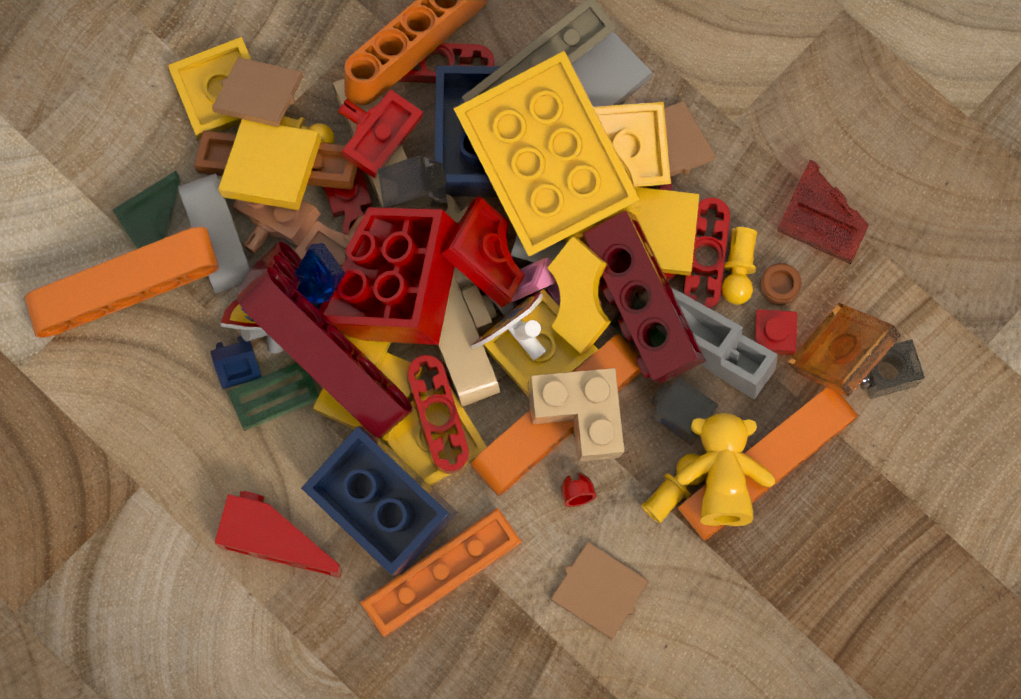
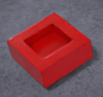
(776, 330)

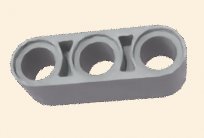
(210, 210)

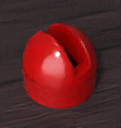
(578, 491)

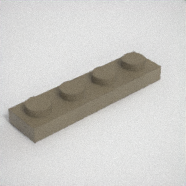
(574, 34)

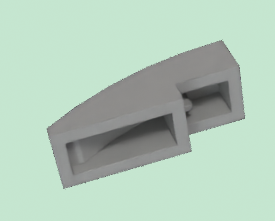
(727, 351)

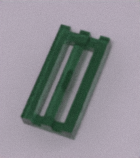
(279, 409)

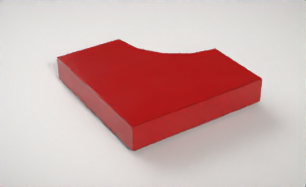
(482, 252)

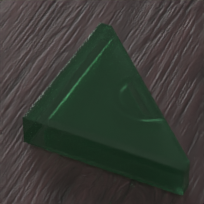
(149, 213)

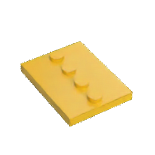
(547, 153)

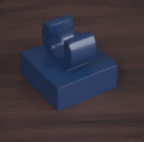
(235, 363)

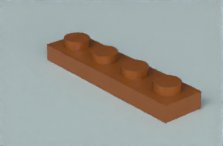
(328, 169)

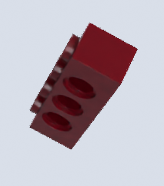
(680, 349)

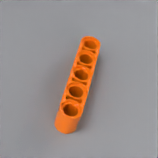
(400, 37)
(121, 282)
(528, 443)
(785, 448)

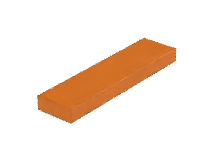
(440, 572)

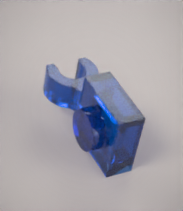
(318, 274)

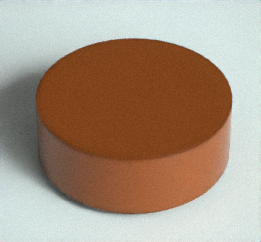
(780, 284)

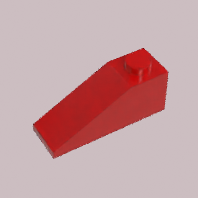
(263, 533)

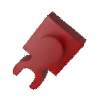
(349, 202)

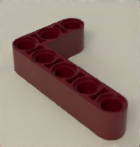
(317, 345)

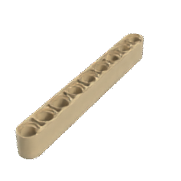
(466, 367)

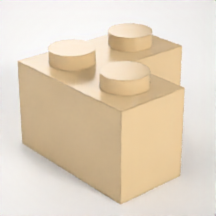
(588, 401)

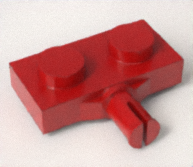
(379, 131)

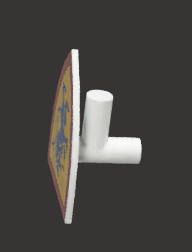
(523, 332)

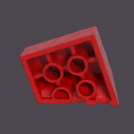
(395, 277)

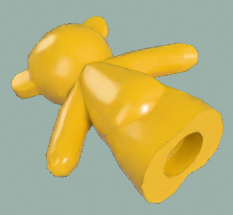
(726, 493)

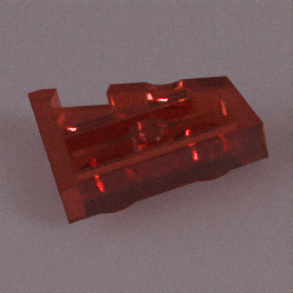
(822, 217)

